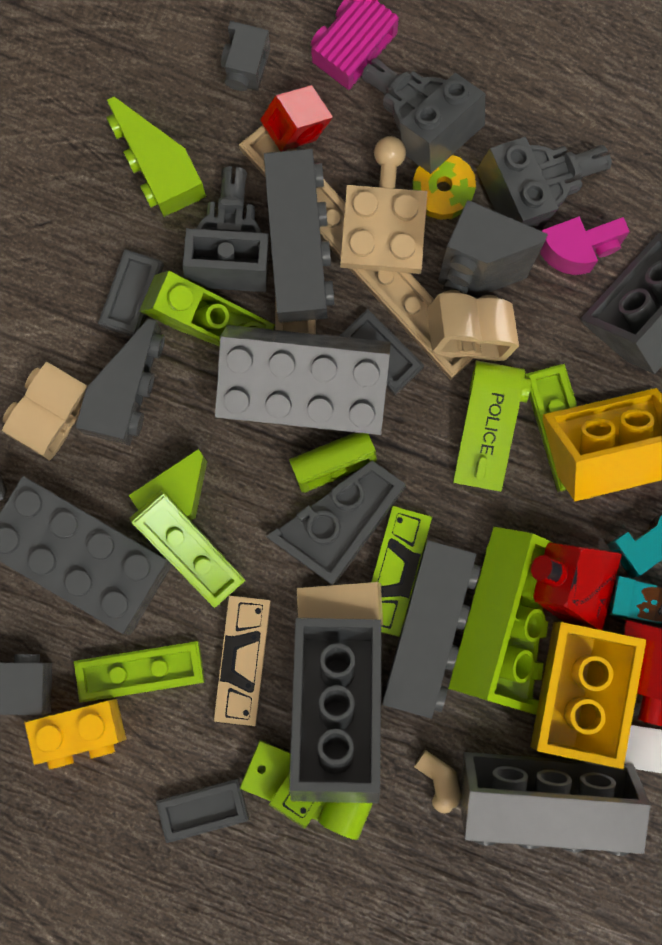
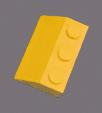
(607, 444)
(588, 694)

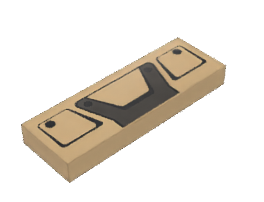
(242, 661)

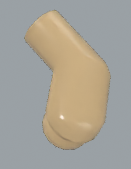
(445, 781)

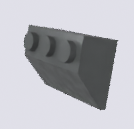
(488, 252)
(631, 311)

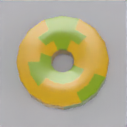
(451, 202)

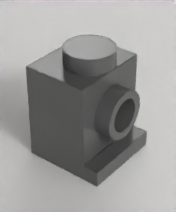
(245, 56)

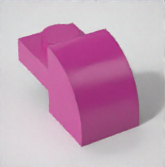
(574, 249)

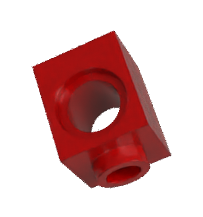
(296, 118)

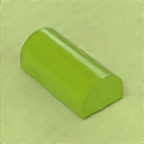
(333, 461)

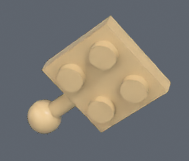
(384, 223)

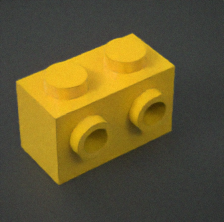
(80, 730)

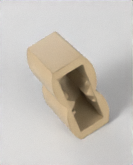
(472, 326)
(46, 411)

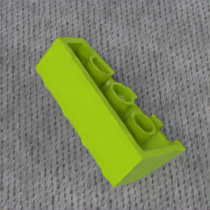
(504, 625)

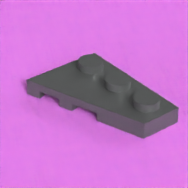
(340, 523)

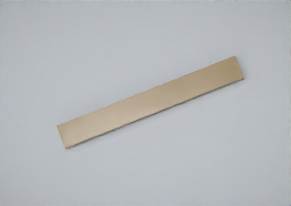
(395, 291)

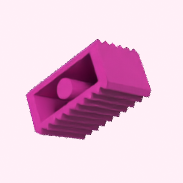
(353, 39)

